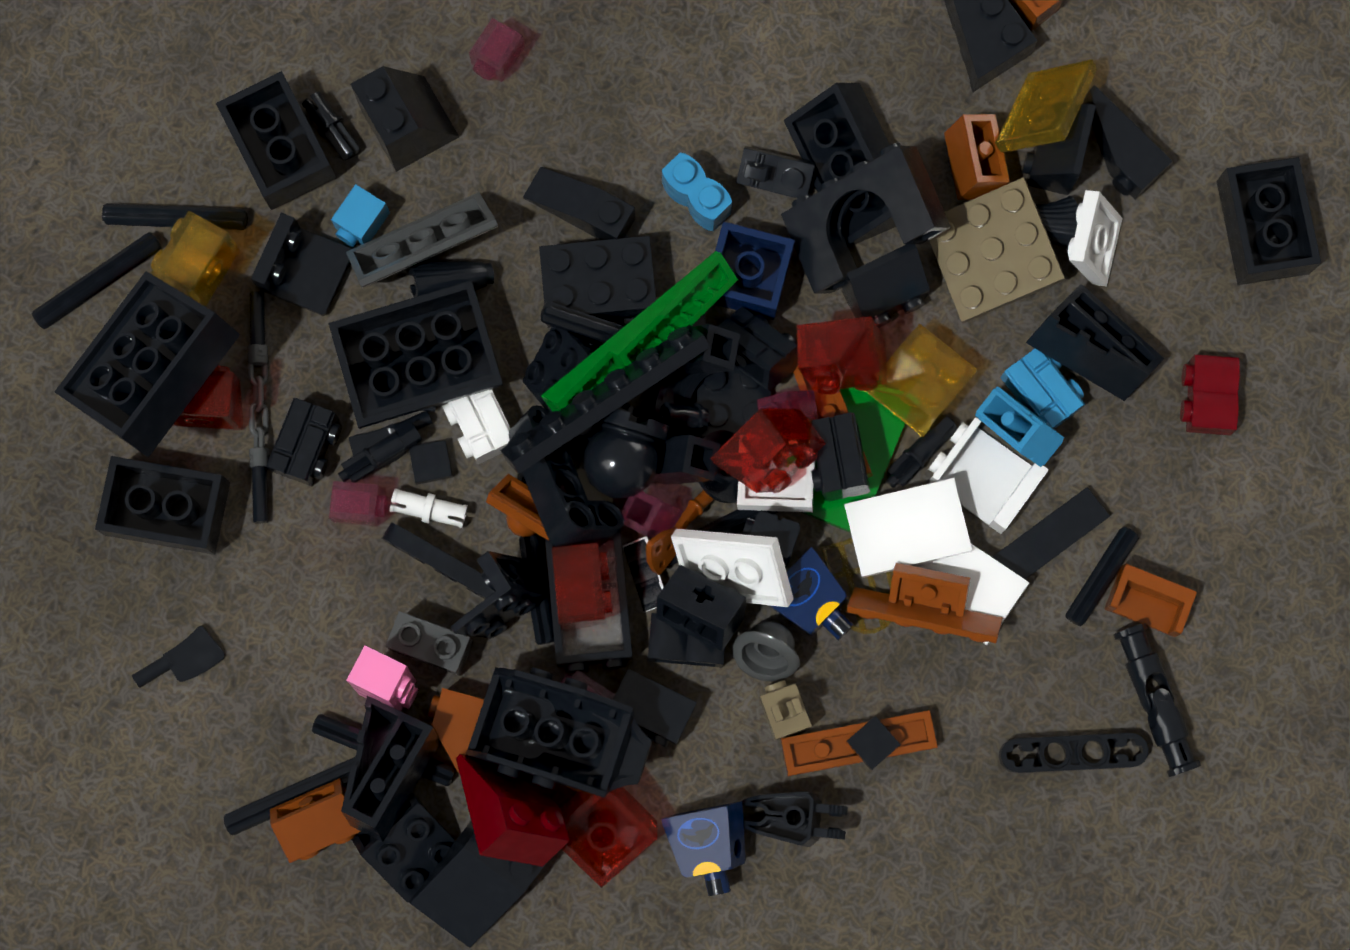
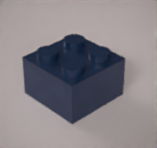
(760, 266)

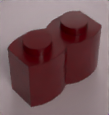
(1211, 394)

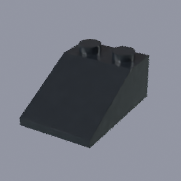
(471, 890)

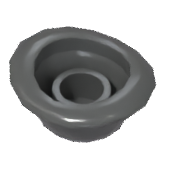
(766, 652)

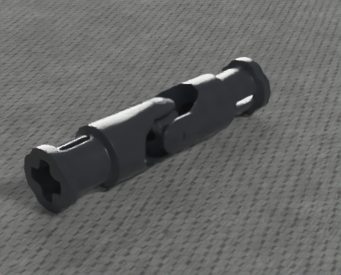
(1163, 716)

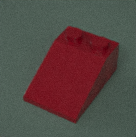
(510, 814)

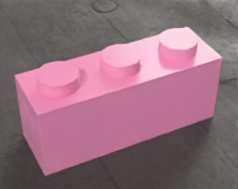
(383, 679)

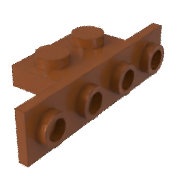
(926, 601)

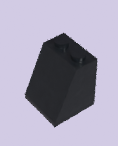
(403, 114)

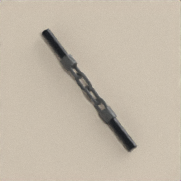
(259, 454)

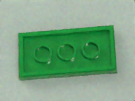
(879, 437)

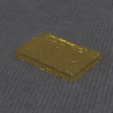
(1046, 106)

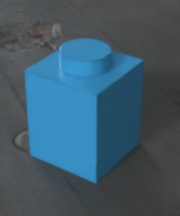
(359, 217)

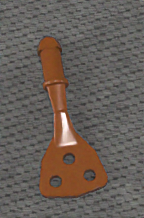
(660, 548)

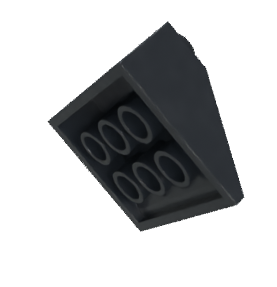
(415, 354)
(147, 363)

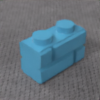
(1043, 389)
(1019, 426)

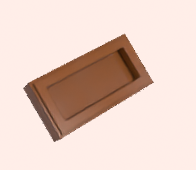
(515, 501)

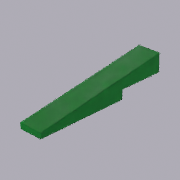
(674, 309)

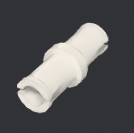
(428, 508)

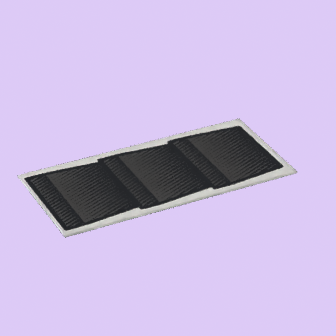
(646, 582)

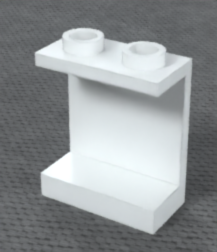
(987, 476)

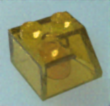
(195, 258)
(923, 380)

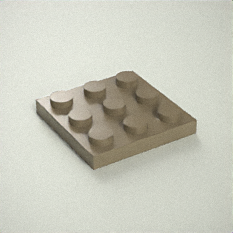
(996, 251)

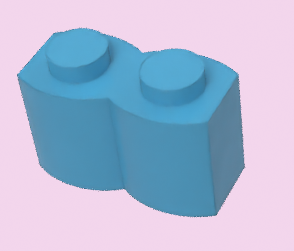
(688, 185)

